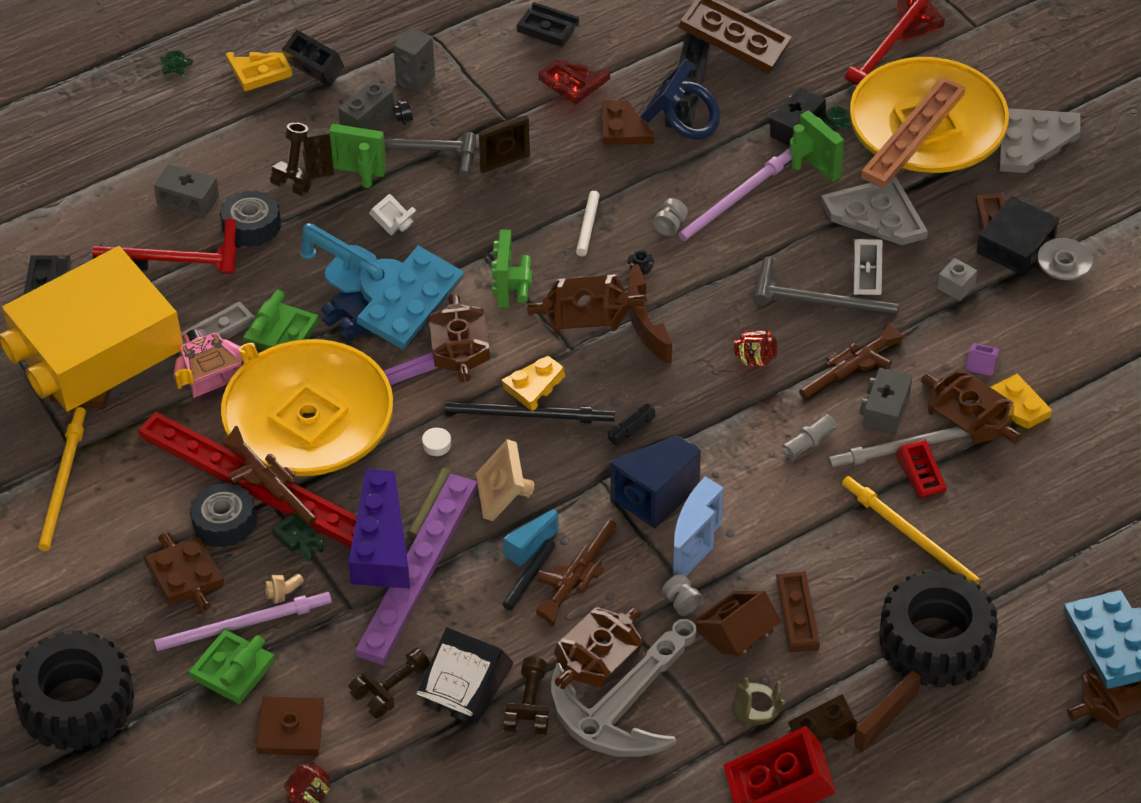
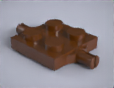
(184, 571)

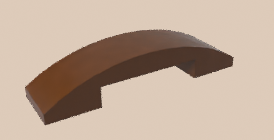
(653, 336)

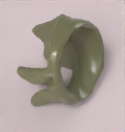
(743, 702)

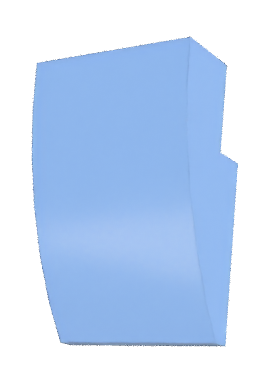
(697, 525)

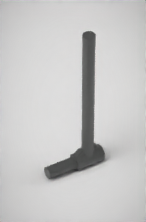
(463, 146)
(767, 289)

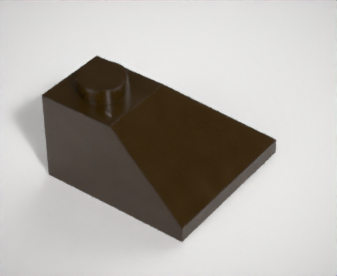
(504, 143)

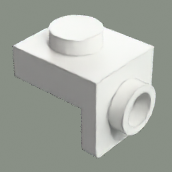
(392, 215)

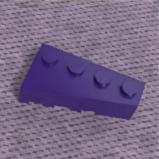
(378, 539)

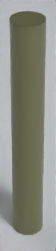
(428, 503)

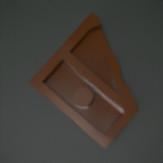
(623, 124)

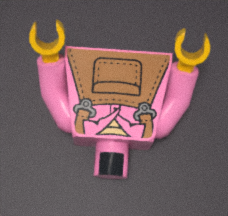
(209, 361)

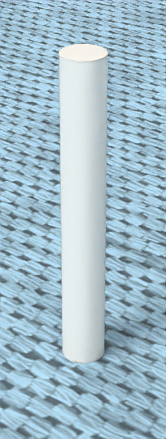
(587, 224)

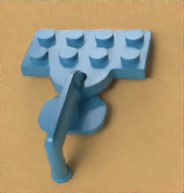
(397, 292)
(1109, 635)

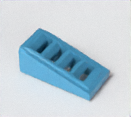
(528, 539)

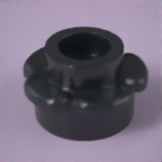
(403, 111)
(643, 259)

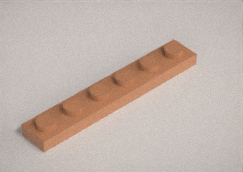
(913, 132)

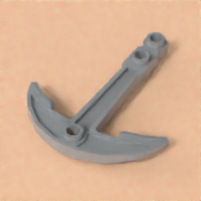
(604, 715)

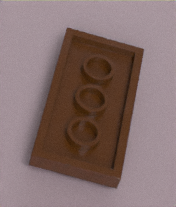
(735, 33)

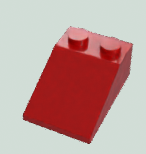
(782, 772)

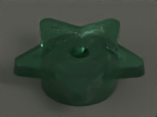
(175, 62)
(837, 118)

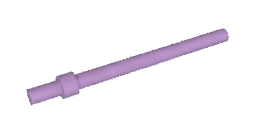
(771, 167)
(299, 605)

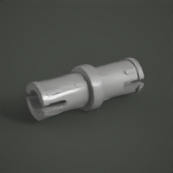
(809, 436)

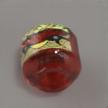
(756, 347)
(307, 784)

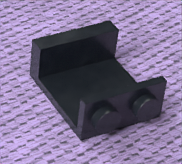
(1016, 234)

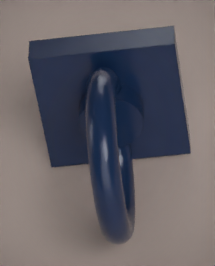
(671, 92)

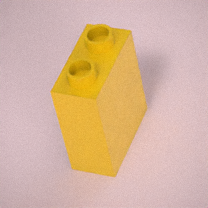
(90, 329)

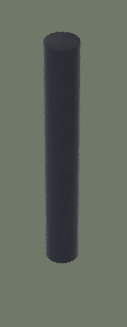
(529, 574)

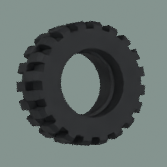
(944, 598)
(77, 721)

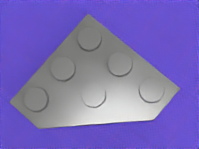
(1035, 137)
(876, 211)

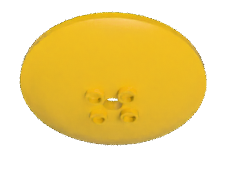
(961, 139)
(316, 377)

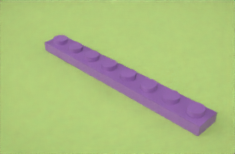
(422, 561)

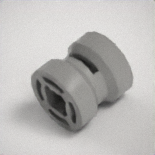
(669, 218)
(680, 592)

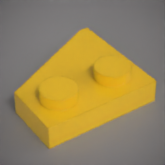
(259, 69)
(534, 381)
(1028, 406)

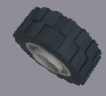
(255, 216)
(223, 515)

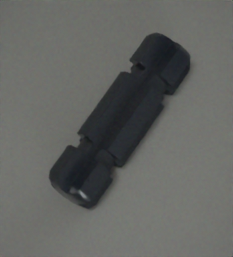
(631, 424)

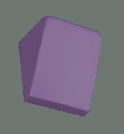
(982, 359)

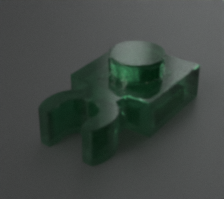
(297, 534)

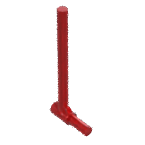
(857, 74)
(224, 258)

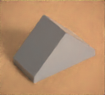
(867, 267)

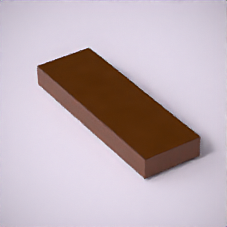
(797, 611)
(887, 711)

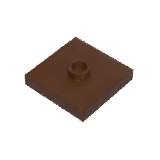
(290, 726)

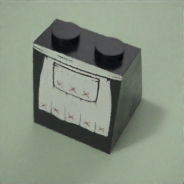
(463, 676)

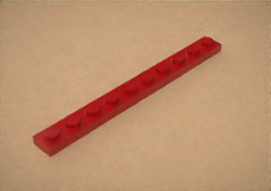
(221, 461)

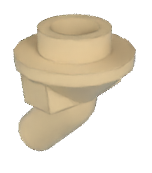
(277, 587)

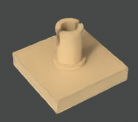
(501, 480)

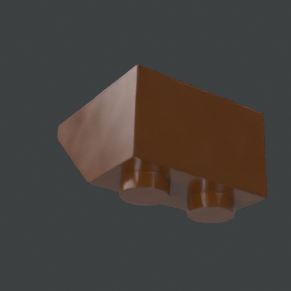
(738, 621)

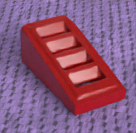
(921, 449)

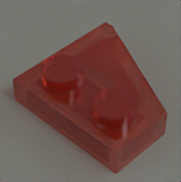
(926, 21)
(572, 80)

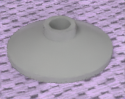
(1065, 259)

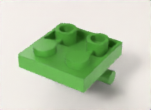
(817, 145)
(358, 151)
(507, 276)
(279, 324)
(232, 665)

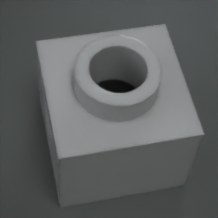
(957, 279)

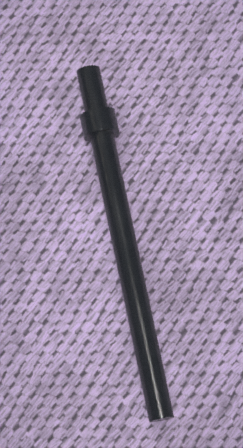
(585, 414)

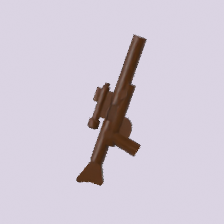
(849, 361)
(272, 477)
(566, 577)

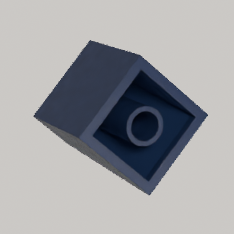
(655, 479)

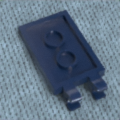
(348, 306)

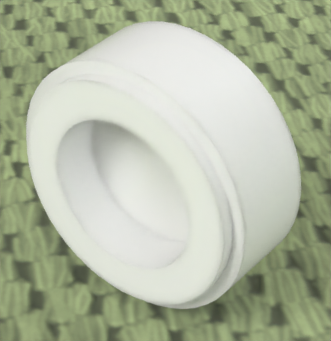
(436, 441)

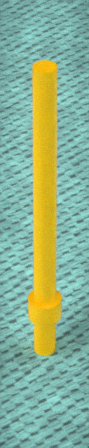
(73, 435)
(869, 499)

